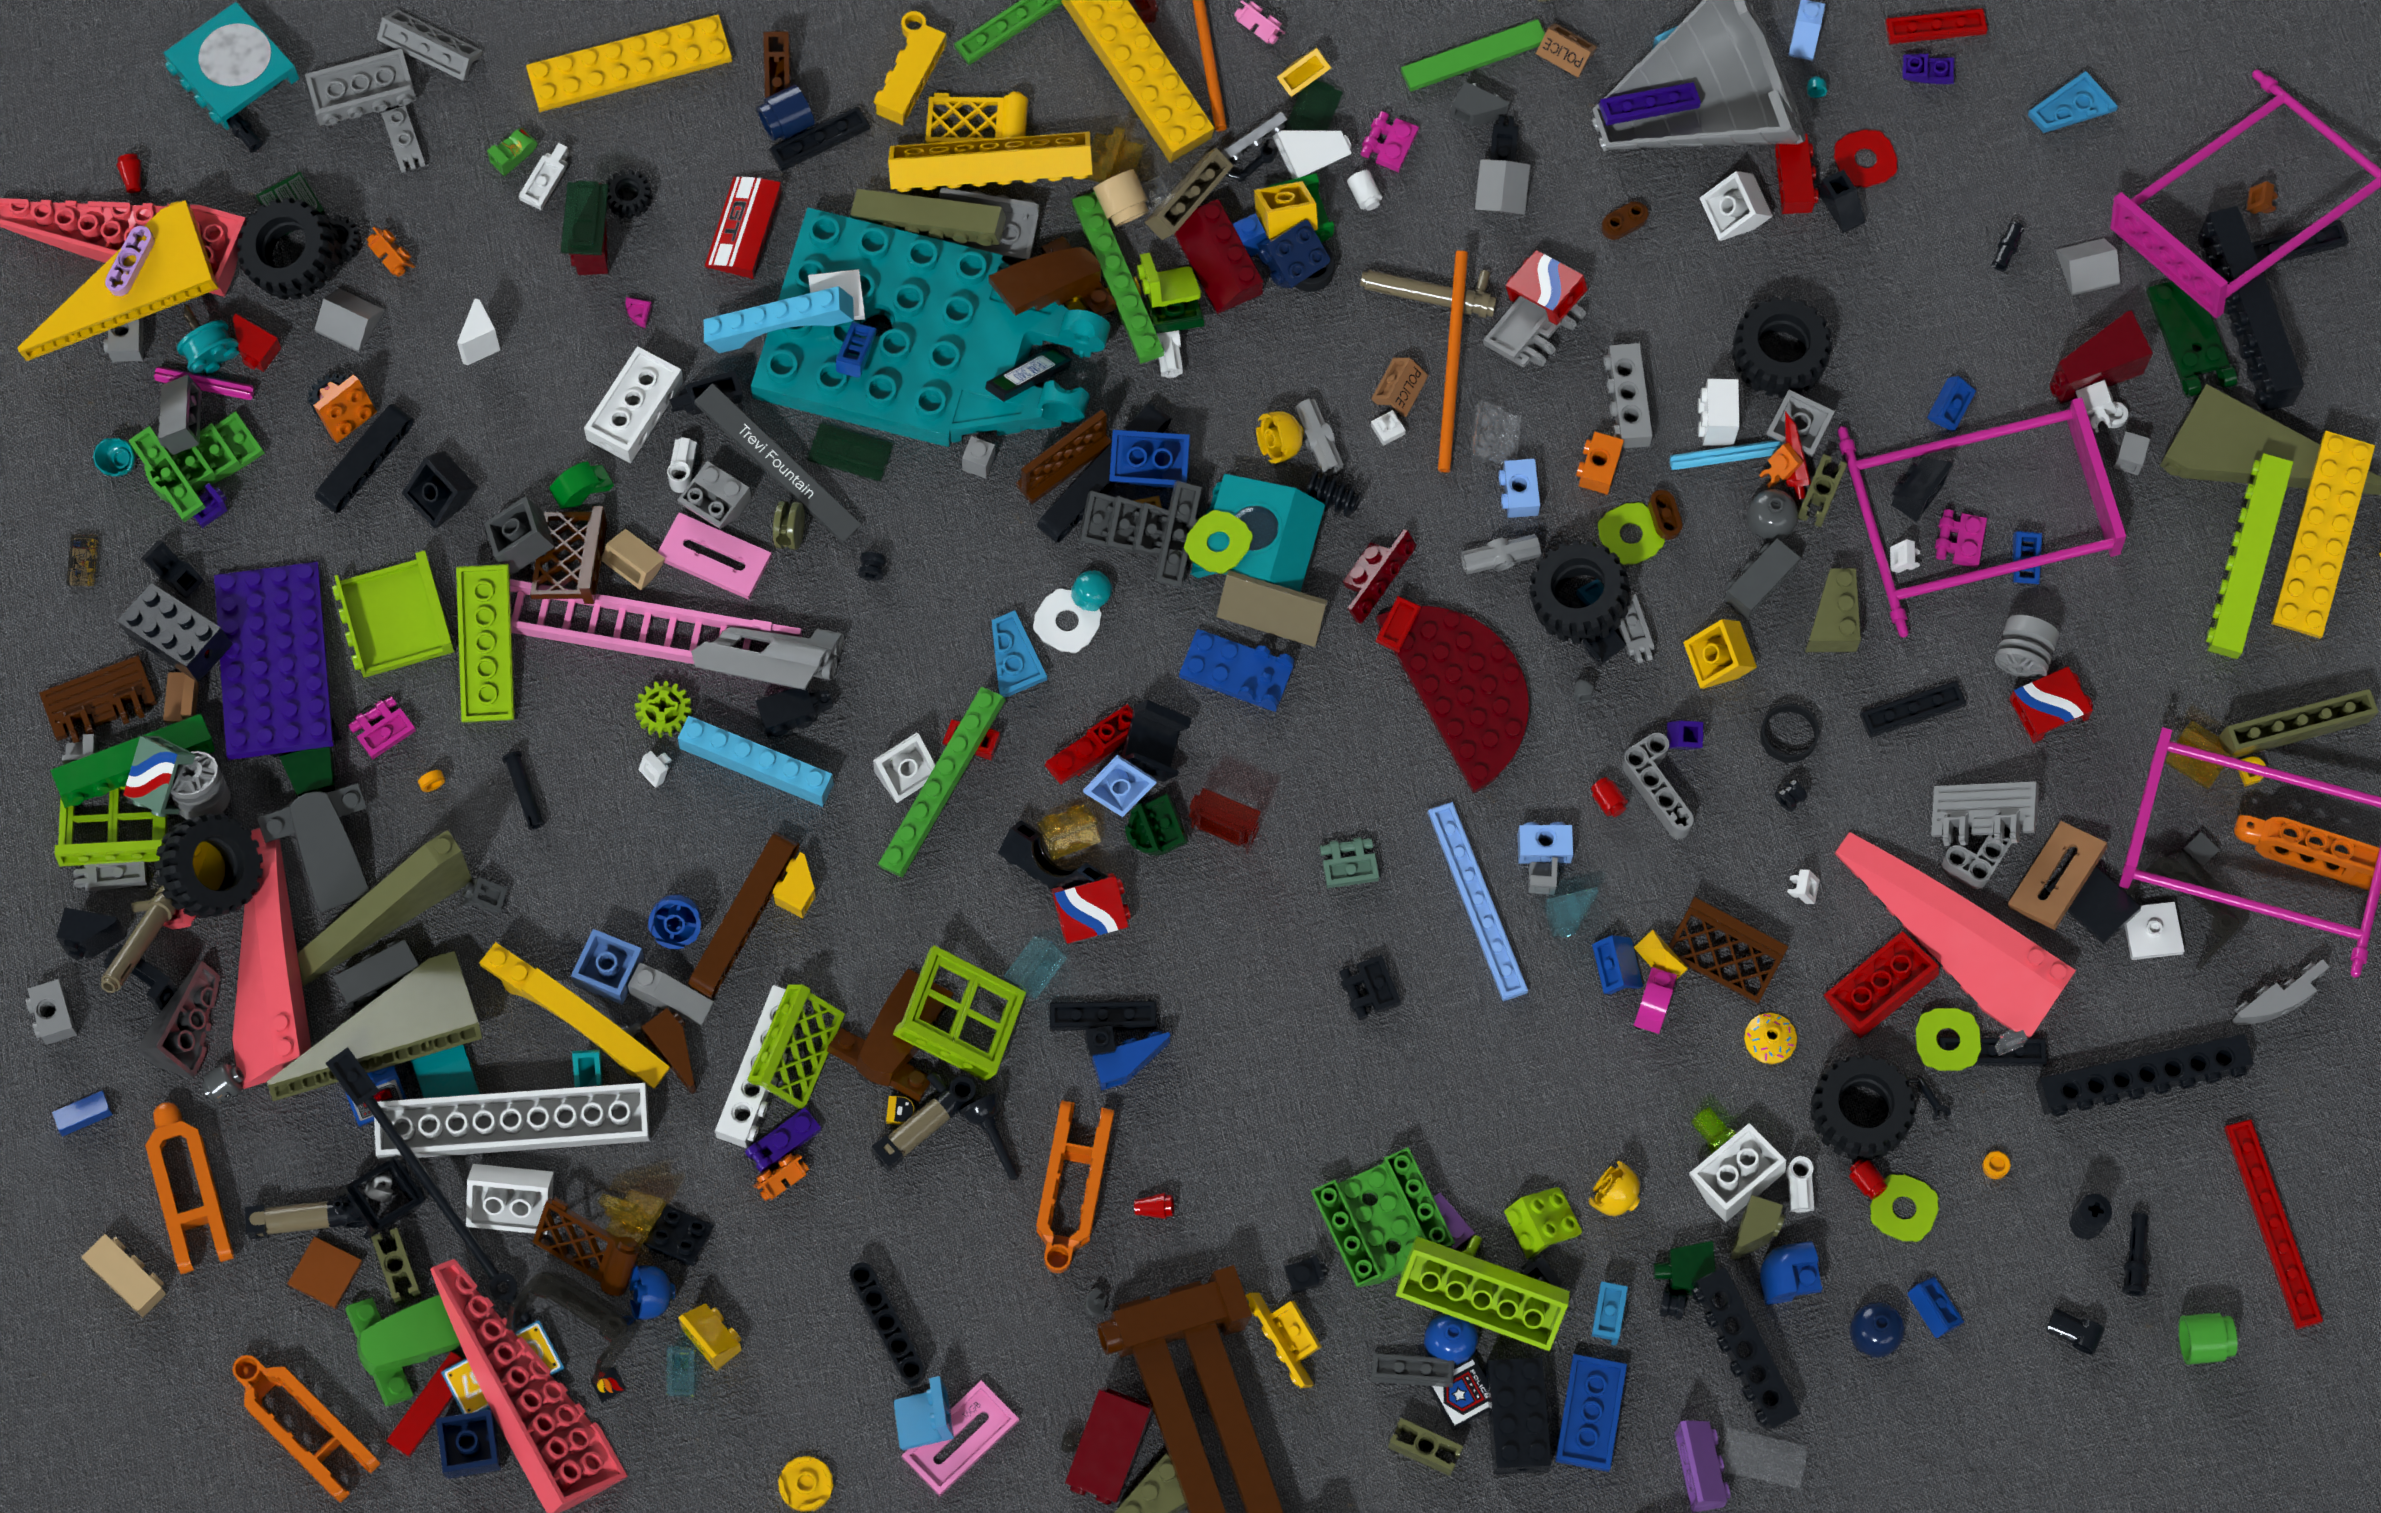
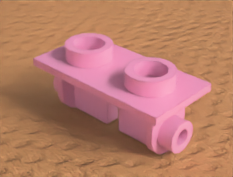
(1267, 28)

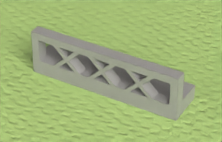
(428, 44)

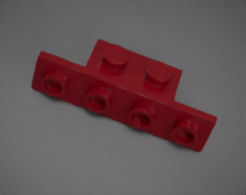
(1375, 572)

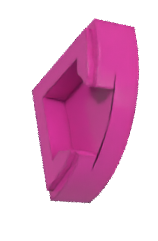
(638, 311)

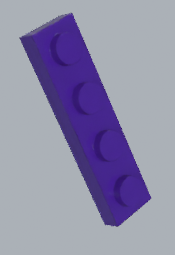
(1649, 103)

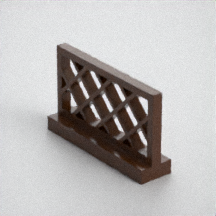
(1064, 458)
(590, 560)
(1742, 933)

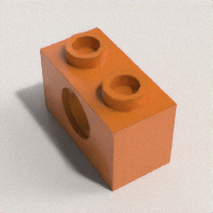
(1599, 476)

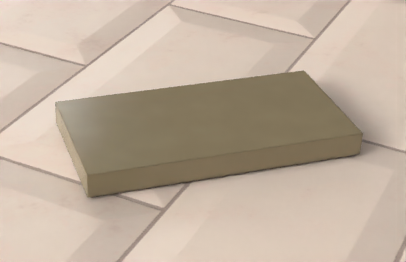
(1271, 608)

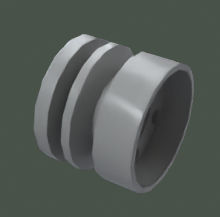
(2026, 647)
(200, 787)

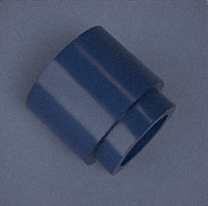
(785, 113)

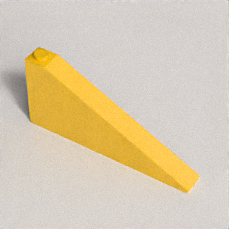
(170, 275)

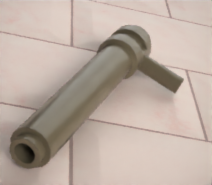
(1475, 301)
(157, 913)

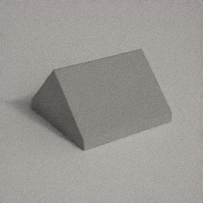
(1502, 186)
(2089, 266)
(347, 319)
(1810, 417)

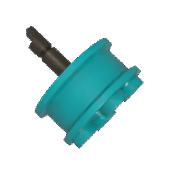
(206, 344)

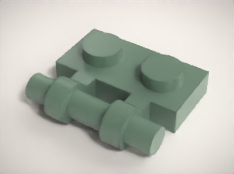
(1352, 869)

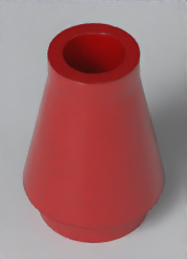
(130, 171)
(1155, 1206)

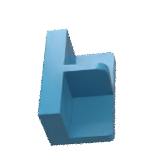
(1609, 1312)

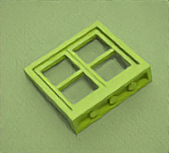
(111, 851)
(947, 1045)

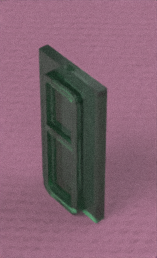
(1314, 108)
(584, 218)
(850, 452)

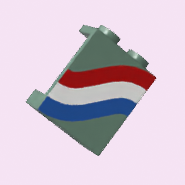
(154, 773)

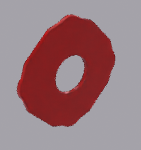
(1866, 139)

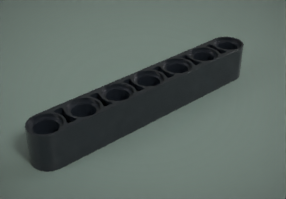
(1071, 505)

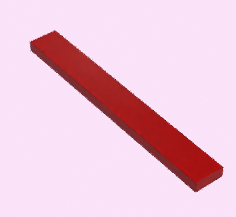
(2273, 1224)

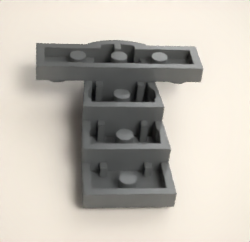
(1144, 528)
(322, 842)

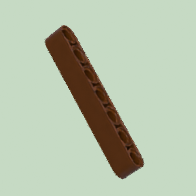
(743, 915)

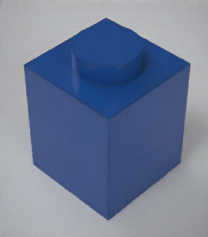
(1250, 233)

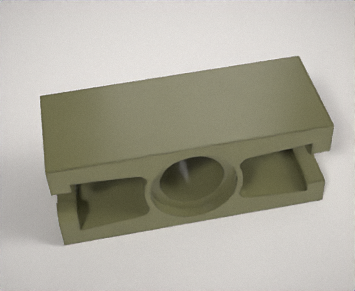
(1818, 498)
(405, 1272)
(1413, 1451)

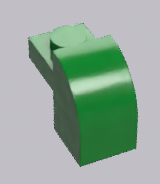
(578, 482)

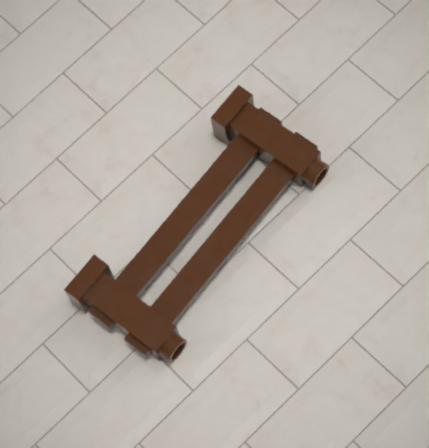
(1196, 1314)

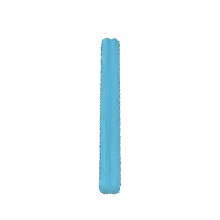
(1724, 455)

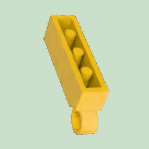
(912, 69)

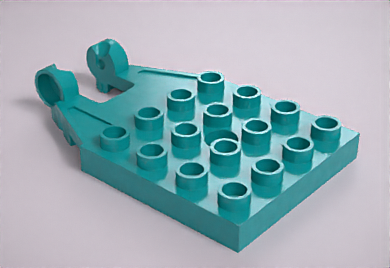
(943, 343)

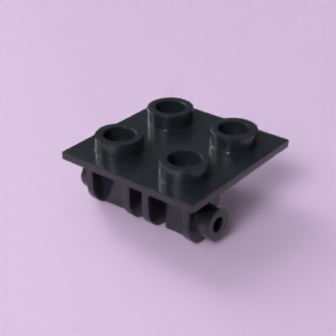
(678, 1236)

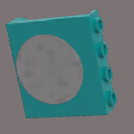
(228, 63)

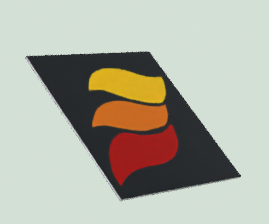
(609, 1385)

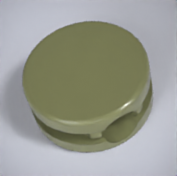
(788, 525)

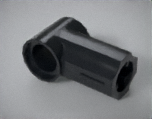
(2081, 1333)

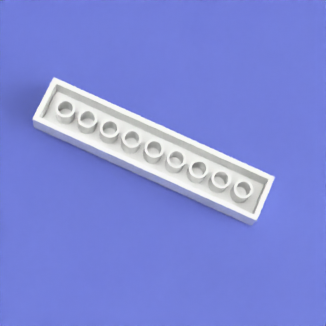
(516, 1121)

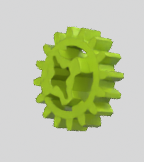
(654, 706)

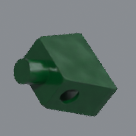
(310, 770)
(1686, 1266)

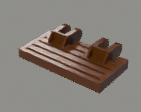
(96, 697)

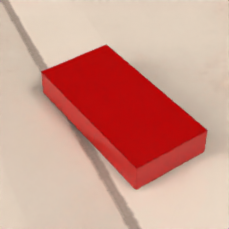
(1398, 624)

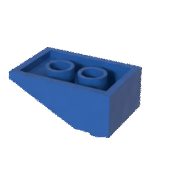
(1149, 458)

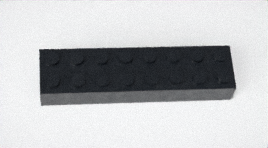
(2251, 311)

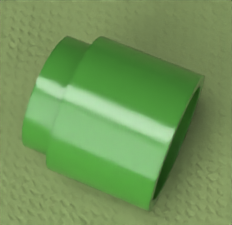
(2207, 1338)

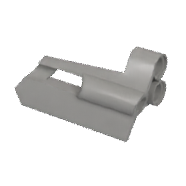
(784, 662)

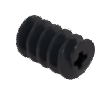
(1334, 494)
(2090, 1216)

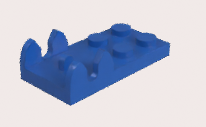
(1237, 669)

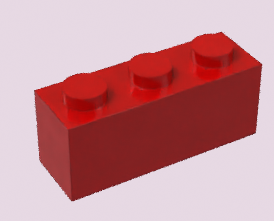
(1796, 177)

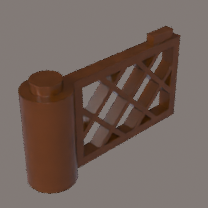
(614, 1262)

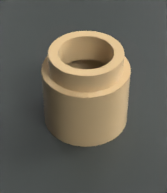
(1122, 198)

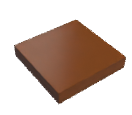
(325, 1272)

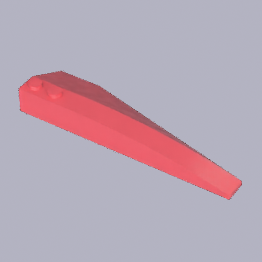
(102, 227)
(1989, 959)
(270, 1001)
(548, 1432)

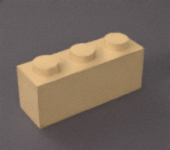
(124, 1274)

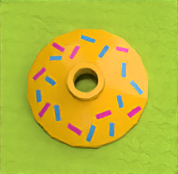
(1766, 1049)

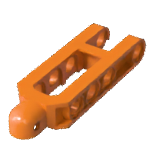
(2354, 867)
(170, 1124)
(1060, 1248)
(259, 1382)

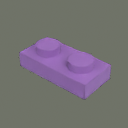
(1457, 1226)

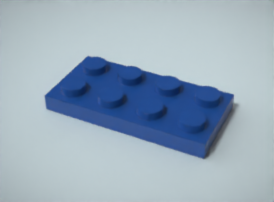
(1591, 1413)

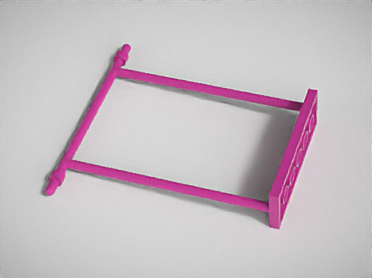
(2182, 264)
(2093, 471)
(2359, 954)

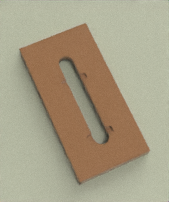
(2052, 910)

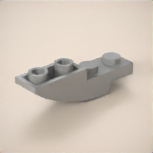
(2278, 1000)

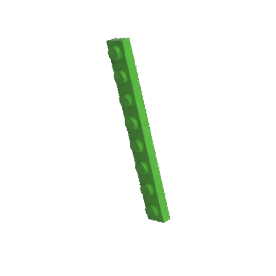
(1118, 278)
(941, 782)

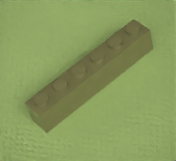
(931, 216)
(2298, 724)

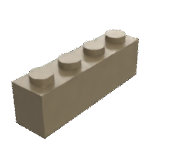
(1189, 194)

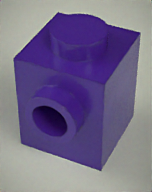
(1685, 735)

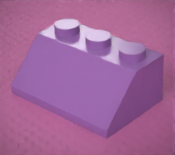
(1701, 1465)

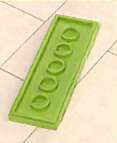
(485, 643)

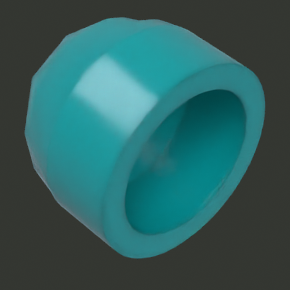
(1816, 87)

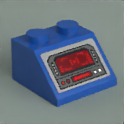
(390, 1090)

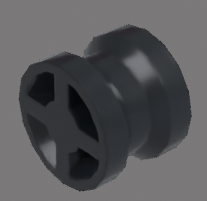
(872, 566)
(1790, 795)
(1672, 1305)

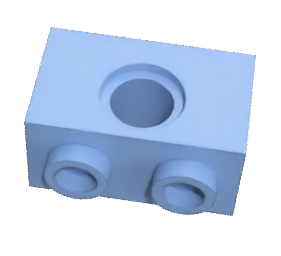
(1523, 474)
(1532, 851)

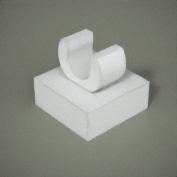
(1388, 427)
(1903, 556)
(655, 767)
(1806, 887)

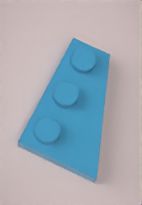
(2072, 104)
(1014, 656)

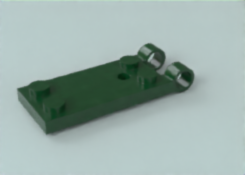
(2185, 325)

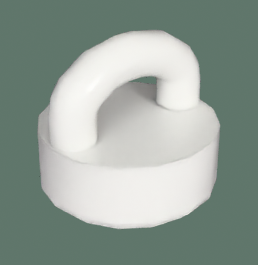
(378, 1191)

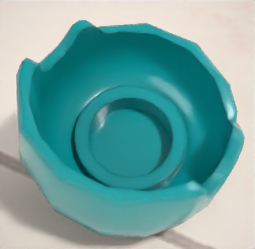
(114, 457)
(1091, 590)

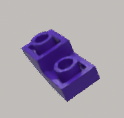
(1928, 70)

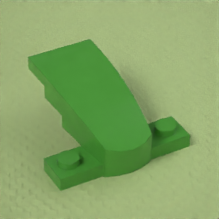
(180, 476)
(400, 1341)

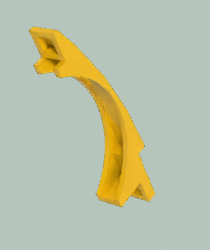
(543, 990)

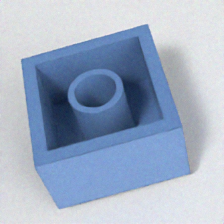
(607, 966)

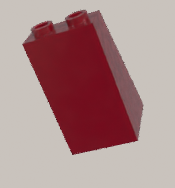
(2110, 355)
(1109, 1445)

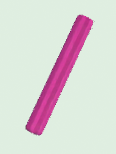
(207, 383)

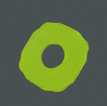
(1628, 513)
(1222, 561)
(1932, 1054)
(1905, 1229)

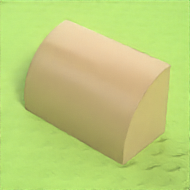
(632, 559)

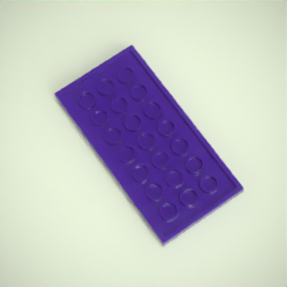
(277, 663)

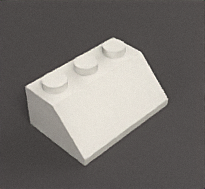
(1737, 1171)
(507, 1197)

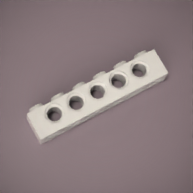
(729, 1127)

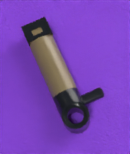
(923, 1123)
(300, 1217)

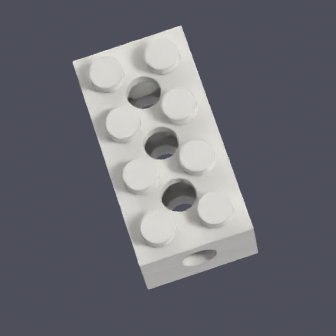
(627, 390)

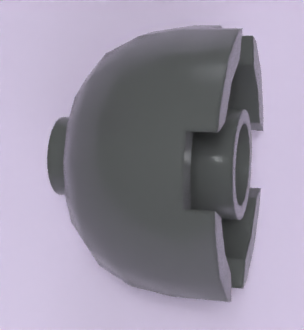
(1772, 515)

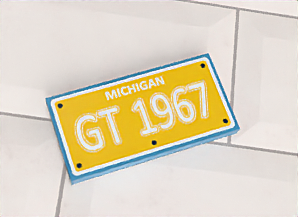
(465, 1386)

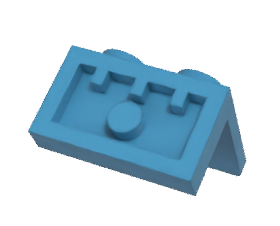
(924, 1417)

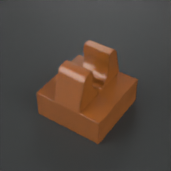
(2261, 198)

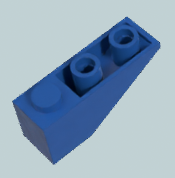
(1128, 1059)

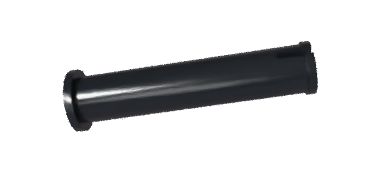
(523, 789)

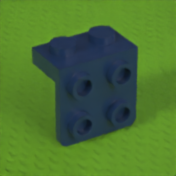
(1293, 255)

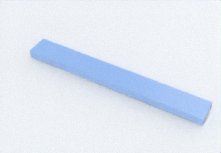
(1477, 901)

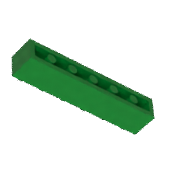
(110, 768)

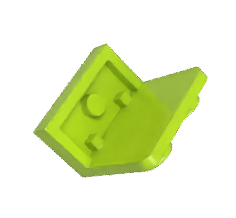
(1169, 285)
(1542, 1220)

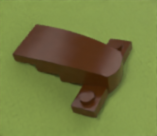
(1052, 278)
(884, 1056)

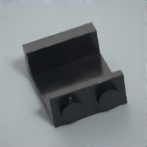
(1154, 739)

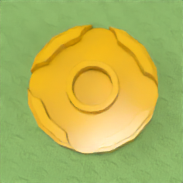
(805, 1484)

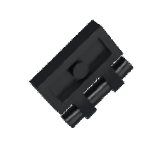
(1378, 986)

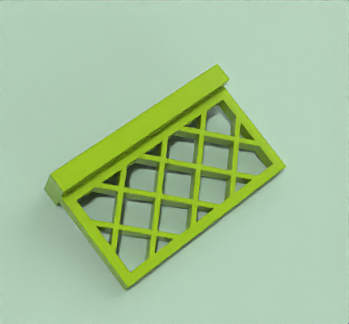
(770, 1056)

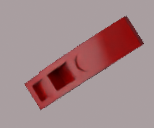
(1092, 747)

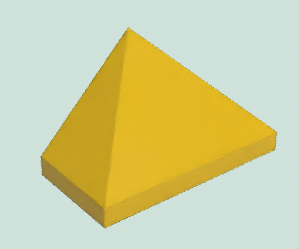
(1303, 71)
(1660, 955)

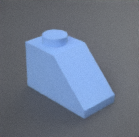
(1806, 29)

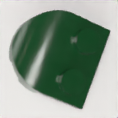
(1156, 827)

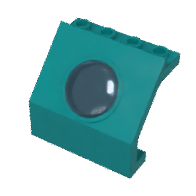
(1281, 524)

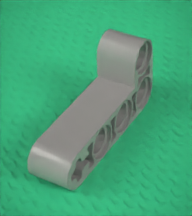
(1662, 789)
(1978, 861)

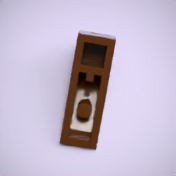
(776, 61)
(669, 1040)

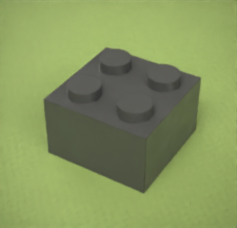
(519, 534)

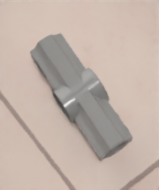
(1318, 437)
(1500, 554)

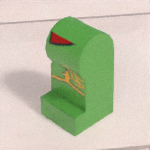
(511, 151)

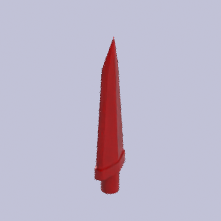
(1800, 477)

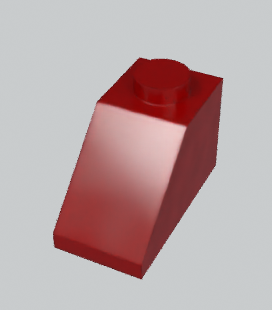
(255, 344)

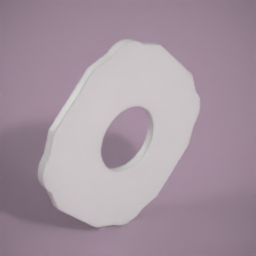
(1065, 641)

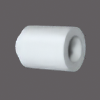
(1365, 190)

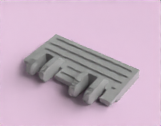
(1519, 330)
(1985, 809)

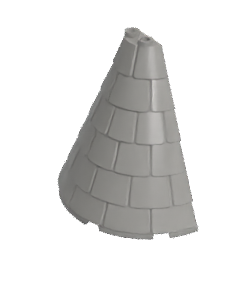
(1736, 78)

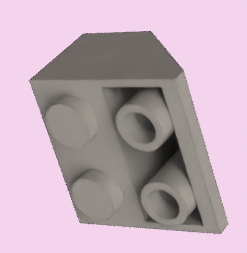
(715, 496)

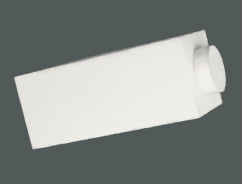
(1311, 150)

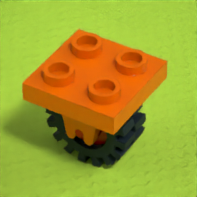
(340, 404)

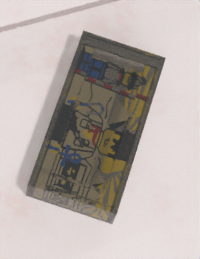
(82, 560)

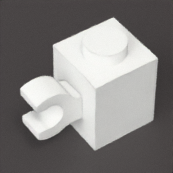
(2098, 403)

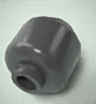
(223, 1082)

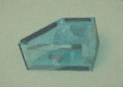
(1568, 911)

